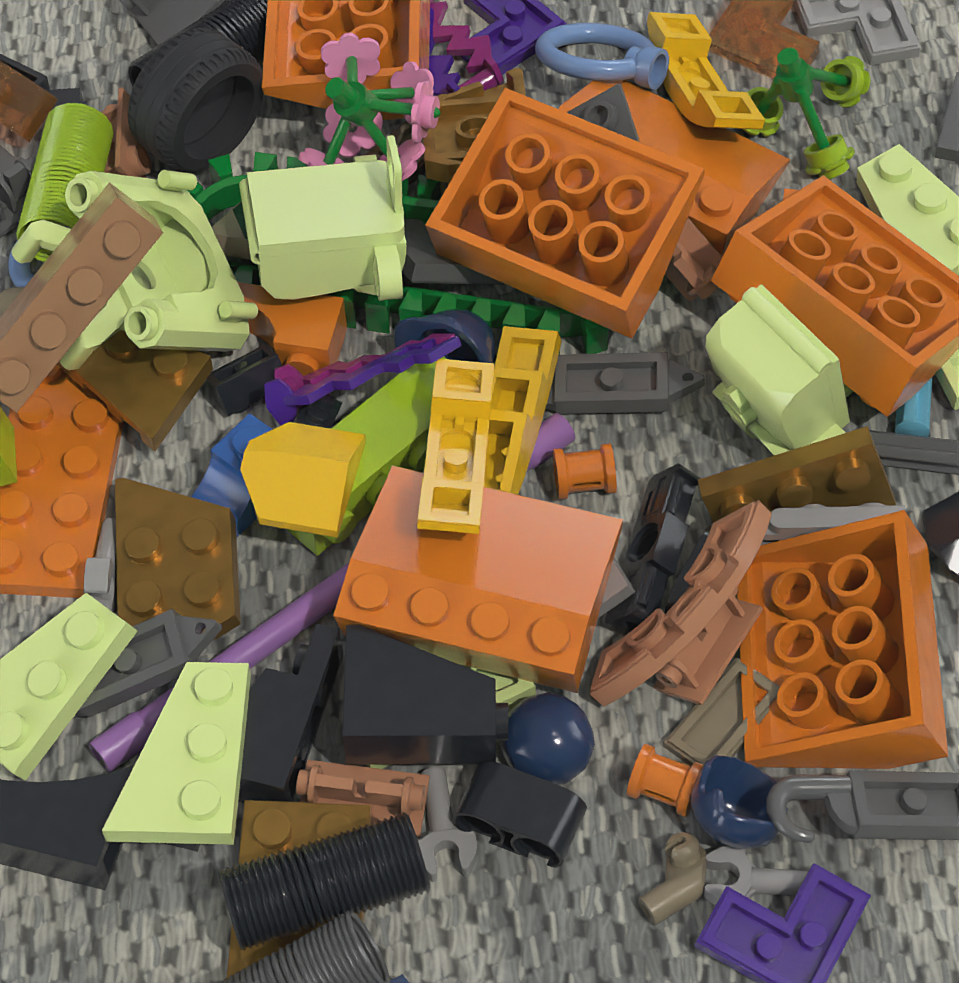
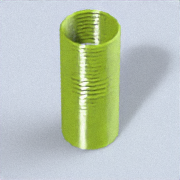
(72, 143)

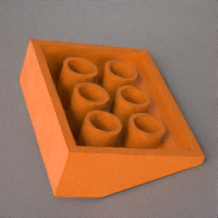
(301, 27)
(735, 168)
(566, 211)
(854, 286)
(497, 600)
(848, 645)

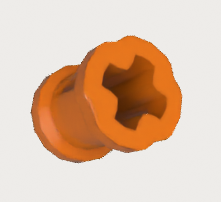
(584, 471)
(663, 779)

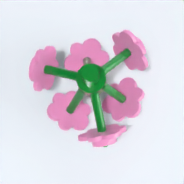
(354, 113)

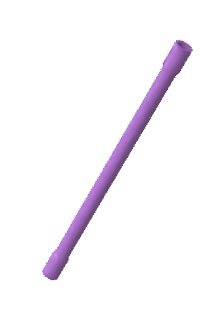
(132, 732)

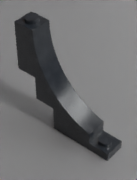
(59, 824)

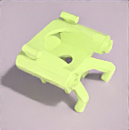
(179, 290)

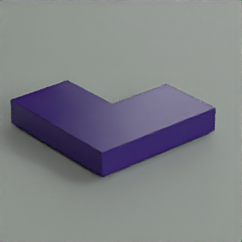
(513, 28)
(790, 948)

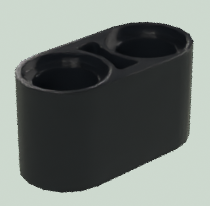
(520, 812)

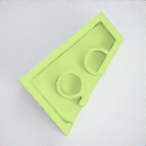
(913, 203)
(53, 676)
(191, 763)

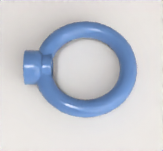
(642, 61)

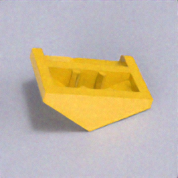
(302, 476)

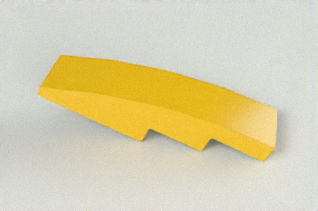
(518, 403)

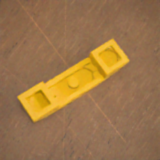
(693, 80)
(456, 447)

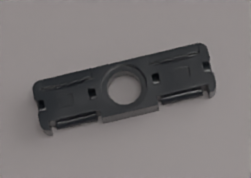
(654, 545)

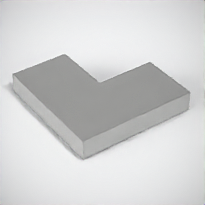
(878, 23)

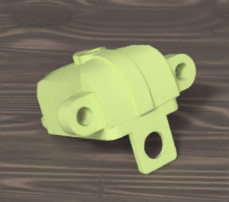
(328, 227)
(776, 375)

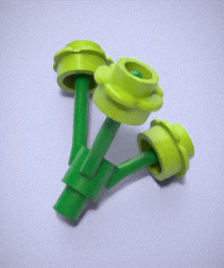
(840, 81)

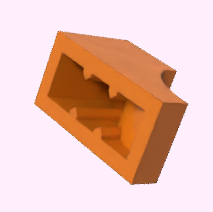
(301, 330)

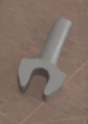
(101, 571)
(442, 829)
(750, 878)

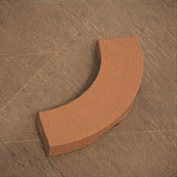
(663, 636)

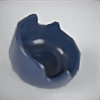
(548, 738)
(732, 802)

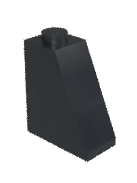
(415, 705)

